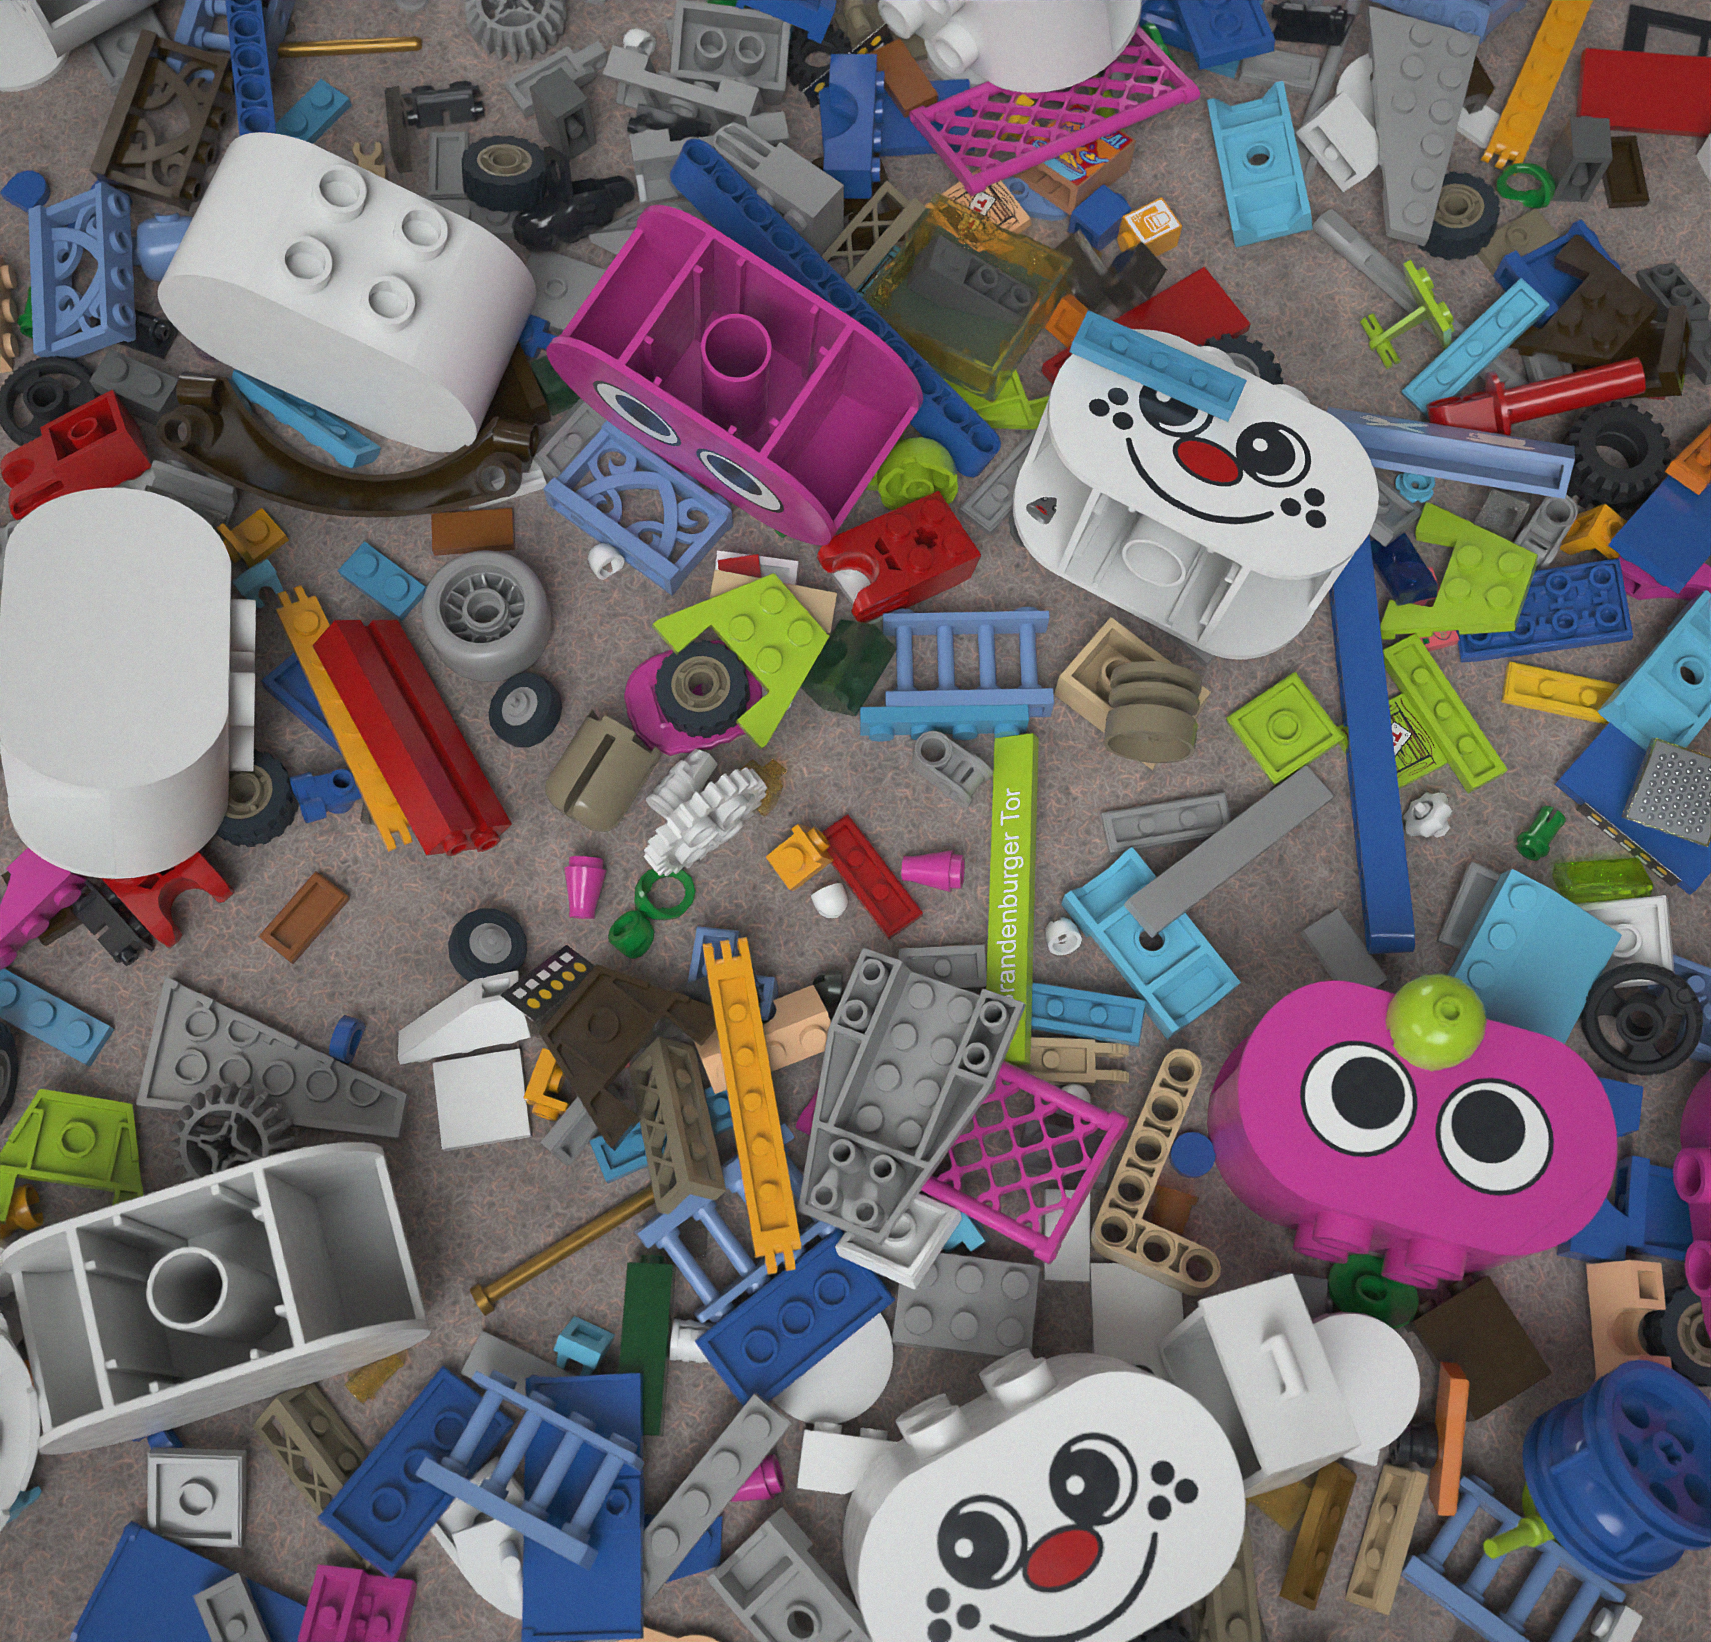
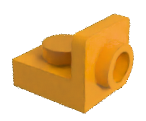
(1593, 530)
(253, 538)
(800, 856)
(544, 1080)

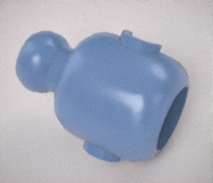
(158, 242)

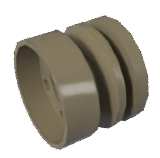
(1153, 712)

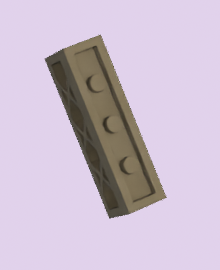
(881, 245)
(685, 1120)
(320, 1436)
(1232, 1606)

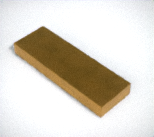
(1318, 1535)

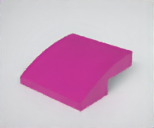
(357, 1607)

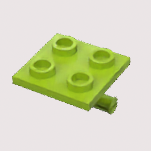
(1436, 314)

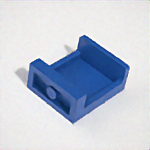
(1540, 273)
(1655, 1210)

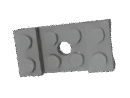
(664, 91)
(656, 155)
(776, 1577)

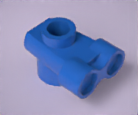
(321, 793)

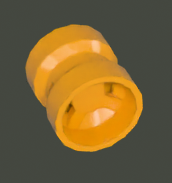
(19, 1212)

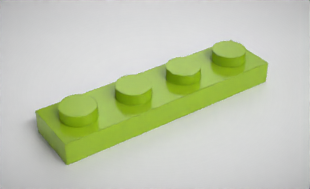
(1443, 713)

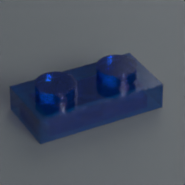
(1403, 571)

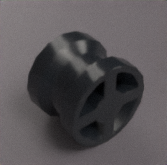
(1416, 1444)

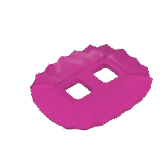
(650, 722)

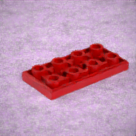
(1646, 91)
(1191, 310)

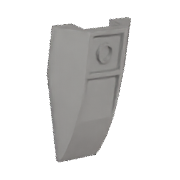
(897, 1090)

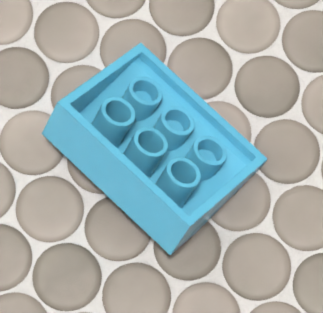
(1534, 956)

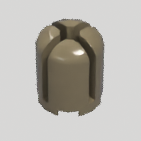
(600, 773)

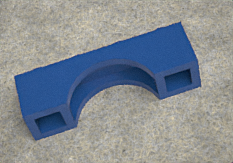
(854, 94)
(1606, 1234)

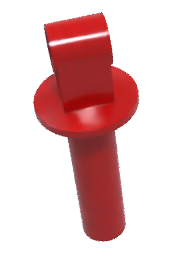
(1499, 408)

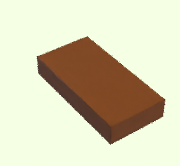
(904, 78)
(473, 531)
(304, 917)

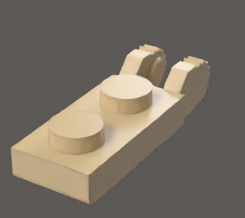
(1073, 1061)

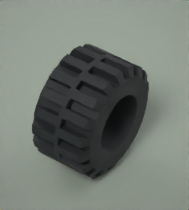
(1633, 437)

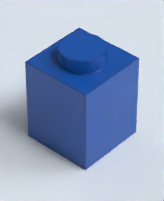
(1099, 217)

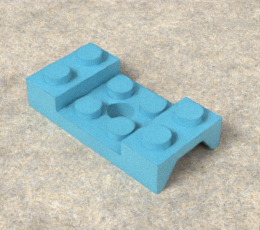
(1264, 198)
(1656, 697)
(1175, 980)

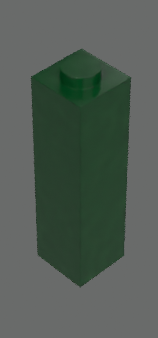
(648, 1333)

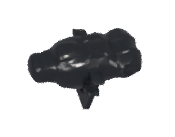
(570, 207)

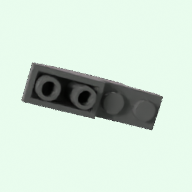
(1670, 287)

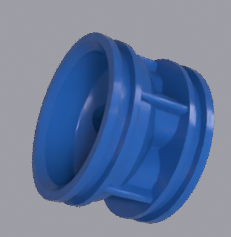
(1625, 1471)

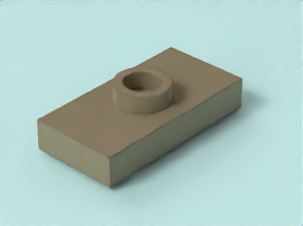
(1522, 234)

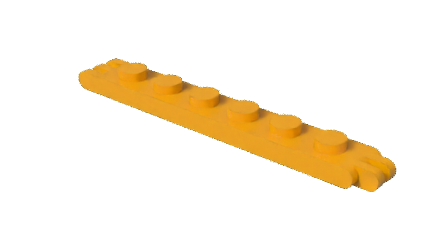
(1536, 81)
(303, 625)
(752, 1104)

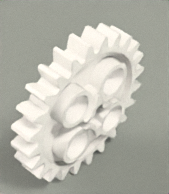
(705, 821)

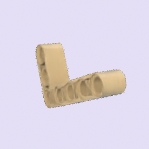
(1144, 1176)

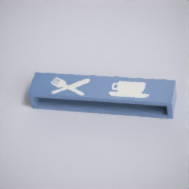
(1462, 453)

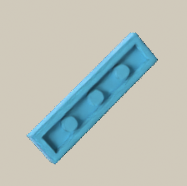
(1477, 346)

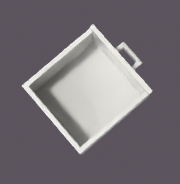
(1264, 1382)

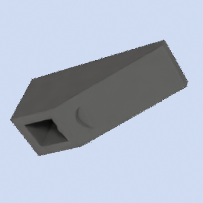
(968, 284)

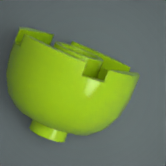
(916, 470)
(1436, 1021)

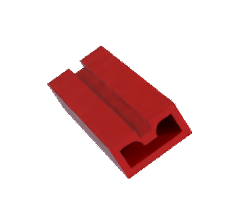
(412, 736)

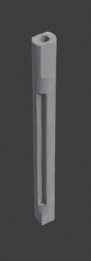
(1390, 279)

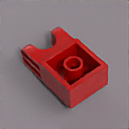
(77, 452)
(904, 556)
(153, 895)

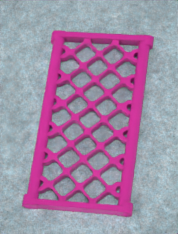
(1060, 140)
(1044, 1247)

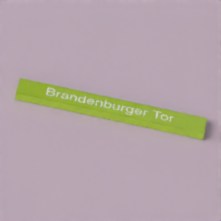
(1013, 881)

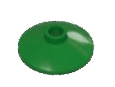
(1362, 1289)

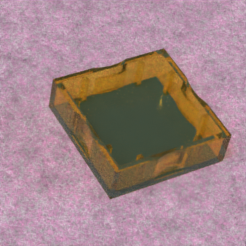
(960, 345)

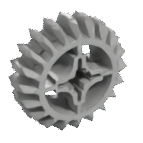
(515, 26)
(197, 1137)

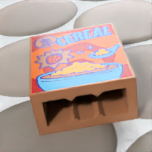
(1080, 172)

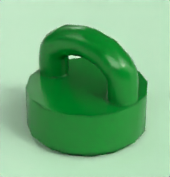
(631, 934)

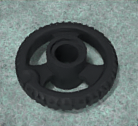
(40, 392)
(1644, 1058)

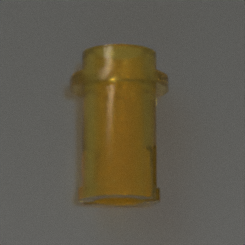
(371, 1377)

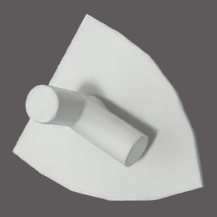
(493, 1563)

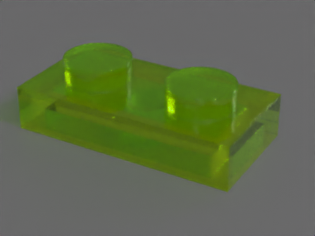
(1602, 880)

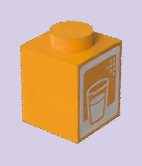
(1152, 225)

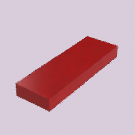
(870, 878)

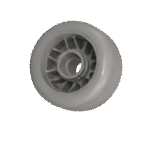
(482, 588)

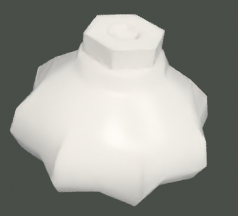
(1428, 815)

